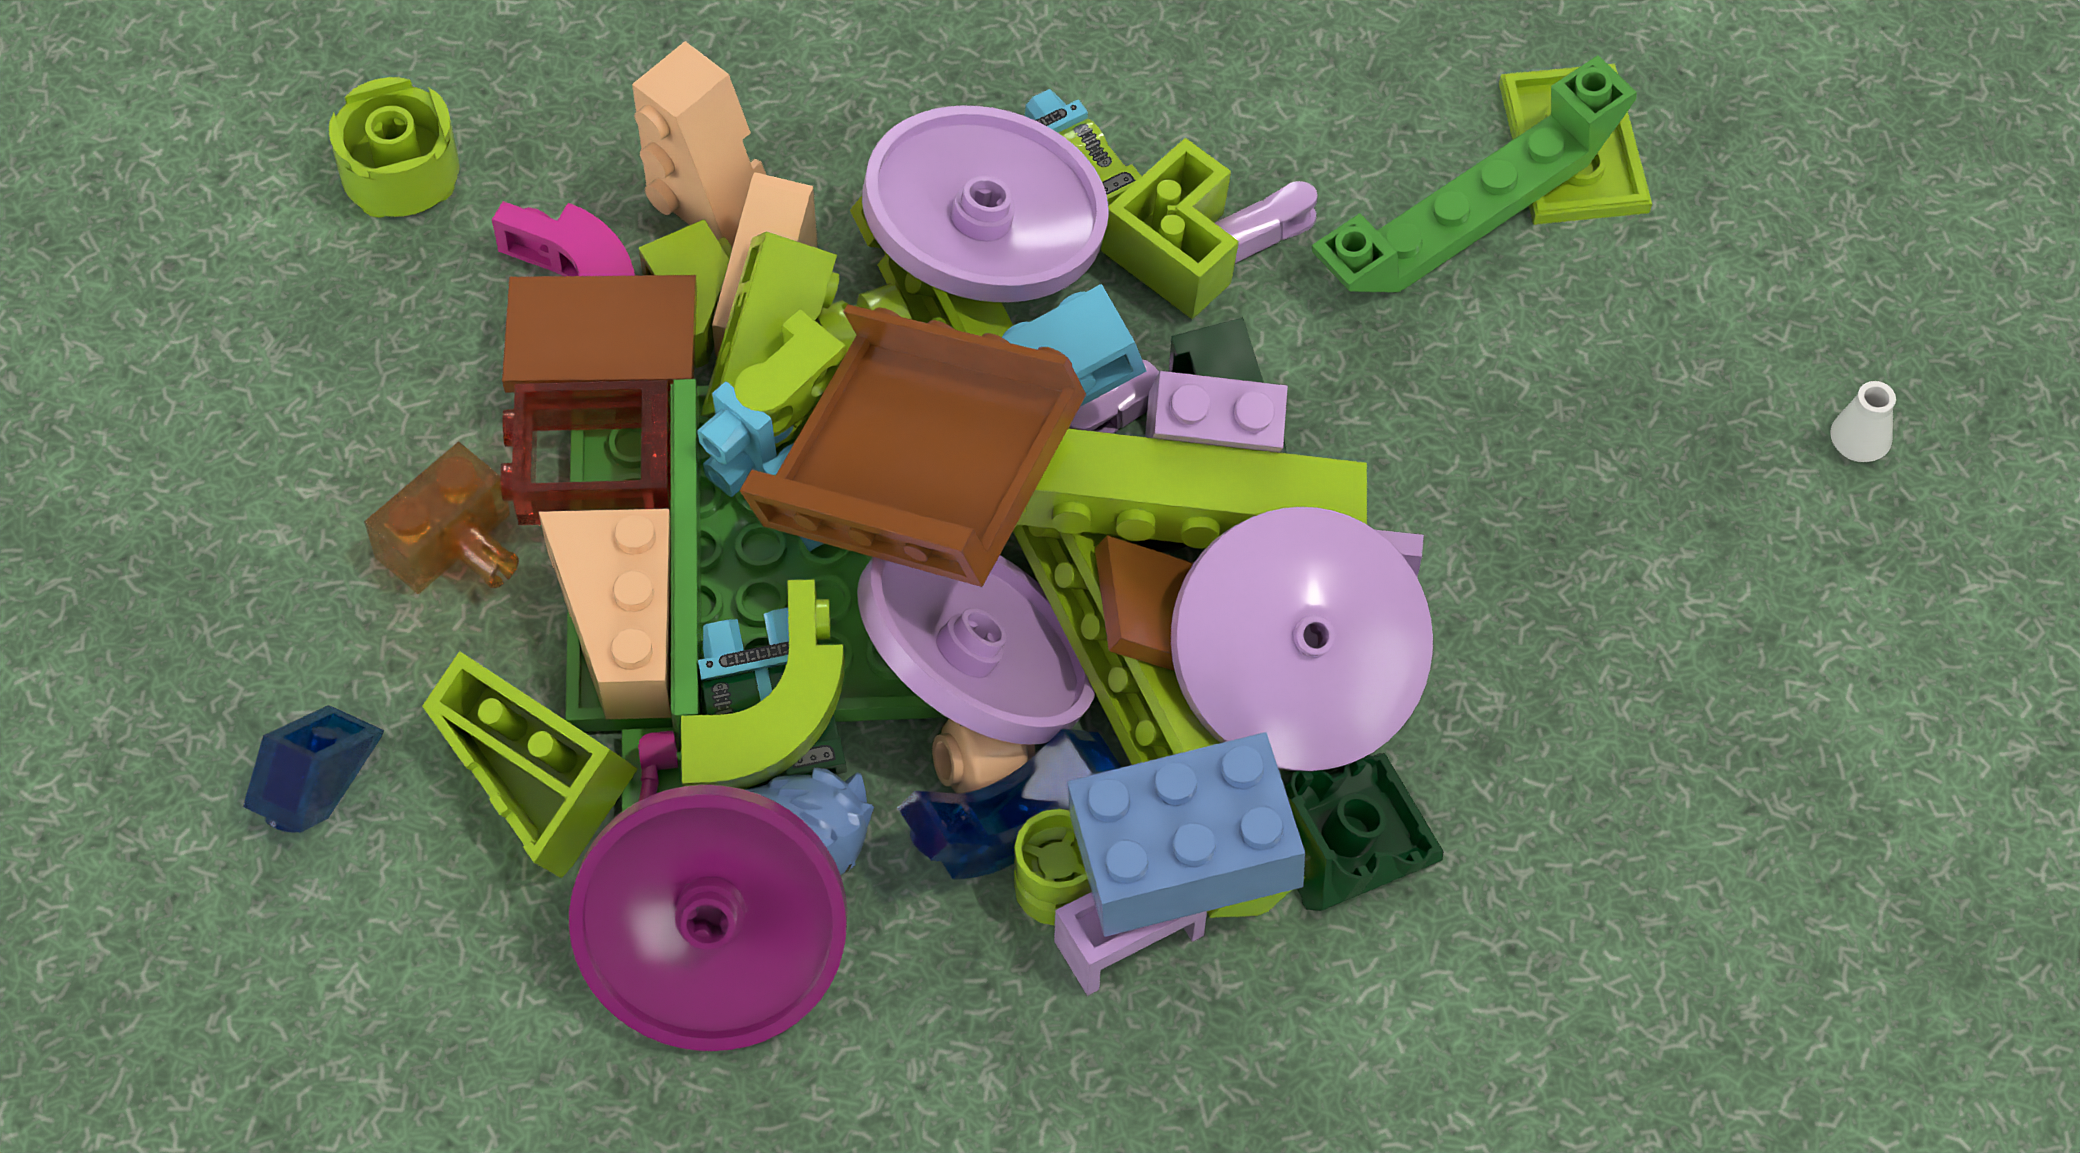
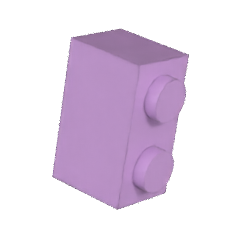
(1217, 411)

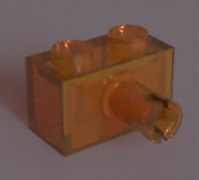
(444, 519)

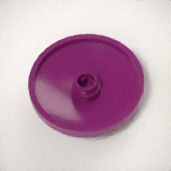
(708, 918)

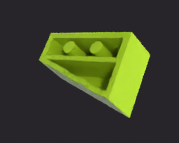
(531, 762)

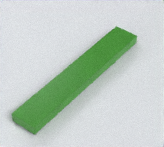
(685, 554)

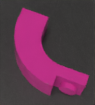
(568, 246)

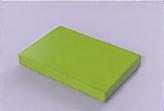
(1612, 181)

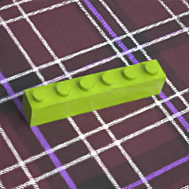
(1181, 488)

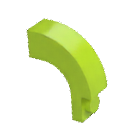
(784, 726)

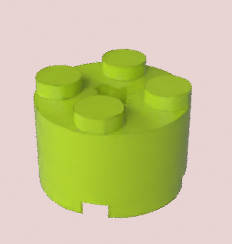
(394, 148)

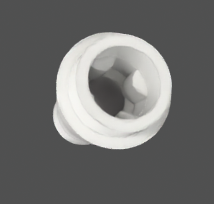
(1866, 425)

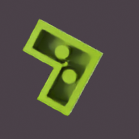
(1168, 229)

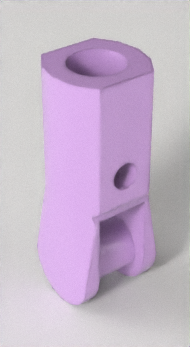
(1274, 219)
(1117, 406)

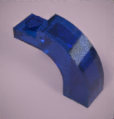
(979, 828)

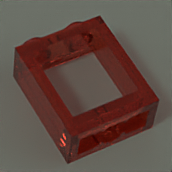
(587, 407)

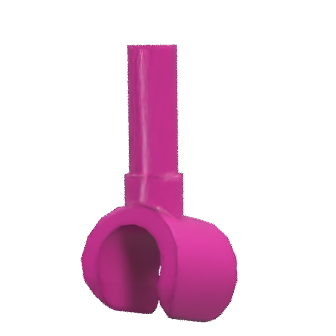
(656, 753)

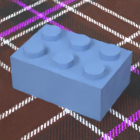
(1186, 834)

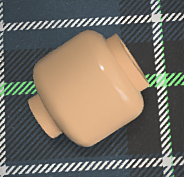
(974, 760)

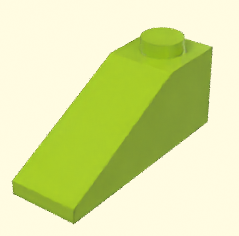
(773, 286)

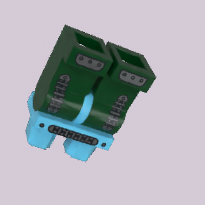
(742, 678)

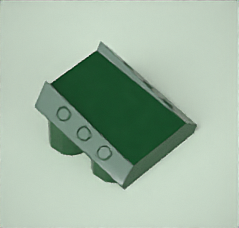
(1357, 830)

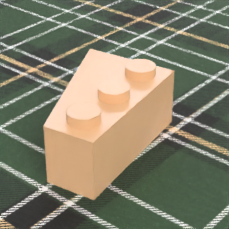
(694, 141)
(619, 599)

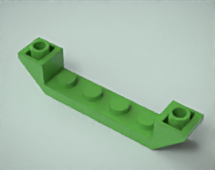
(1582, 117)

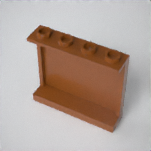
(922, 446)

